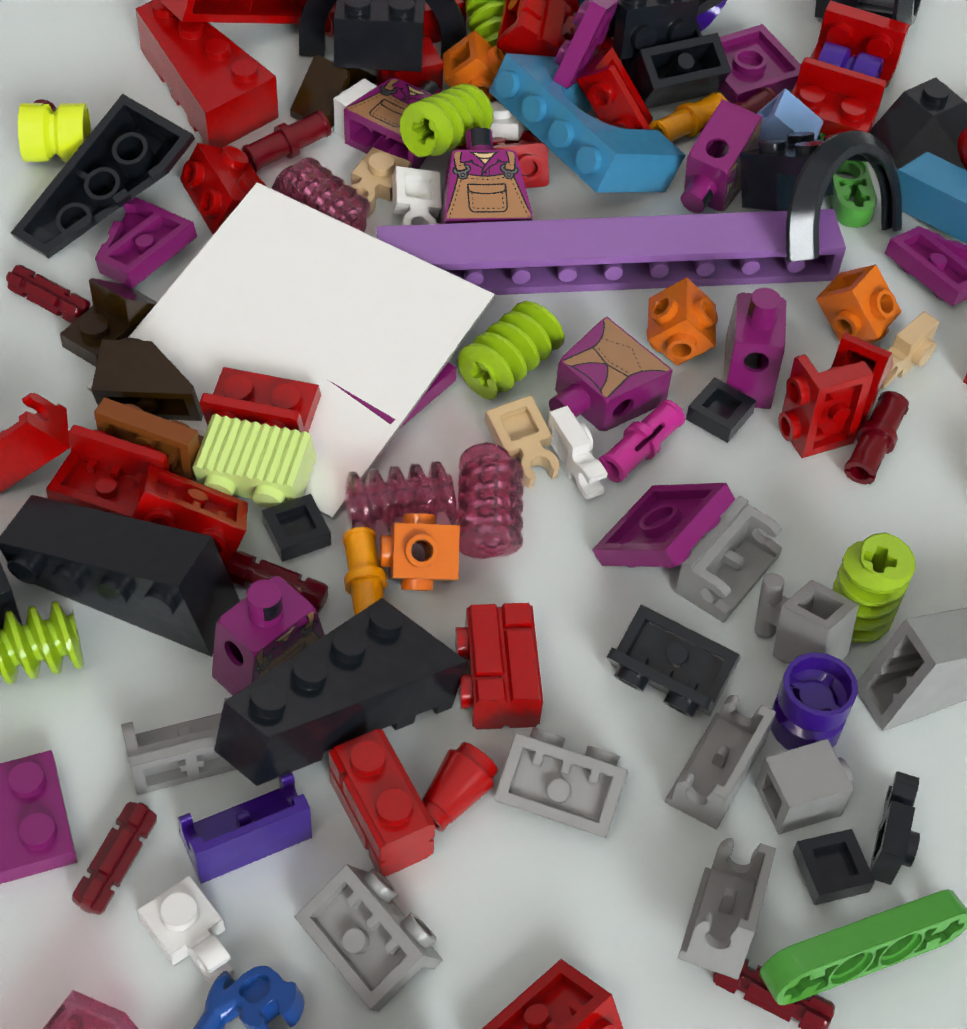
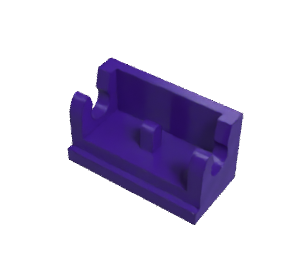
(247, 831)

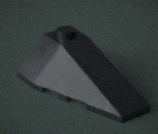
(923, 121)
(110, 168)

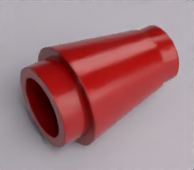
(458, 784)

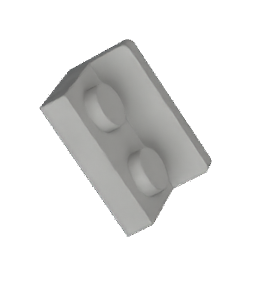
(562, 783)
(368, 934)

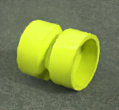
(52, 132)

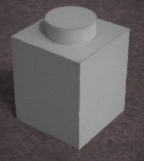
(804, 786)

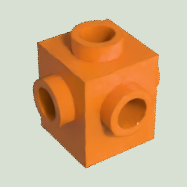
(472, 63)
(859, 304)
(681, 322)
(440, 549)

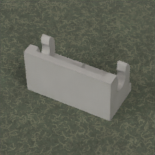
(729, 560)
(174, 753)
(720, 763)
(727, 910)

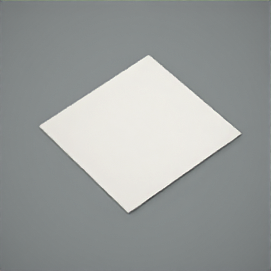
(311, 304)

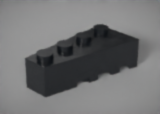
(123, 567)
(351, 681)

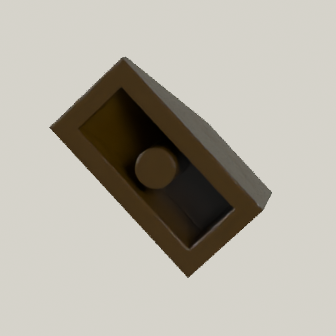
(143, 376)

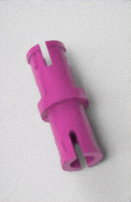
(642, 440)

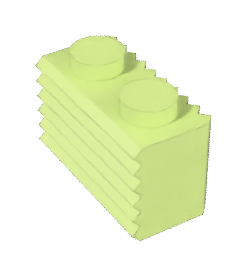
(255, 460)

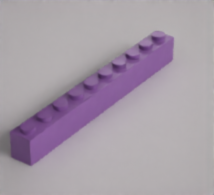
(620, 251)

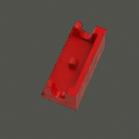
(32, 440)

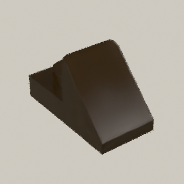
(322, 85)
(113, 316)

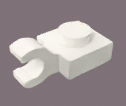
(185, 926)

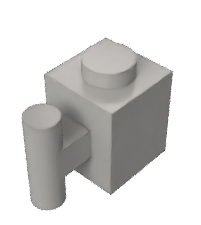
(807, 622)

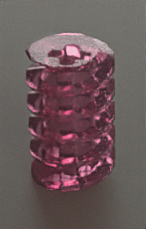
(322, 191)
(399, 495)
(489, 502)

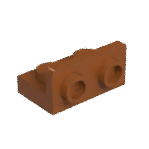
(142, 428)

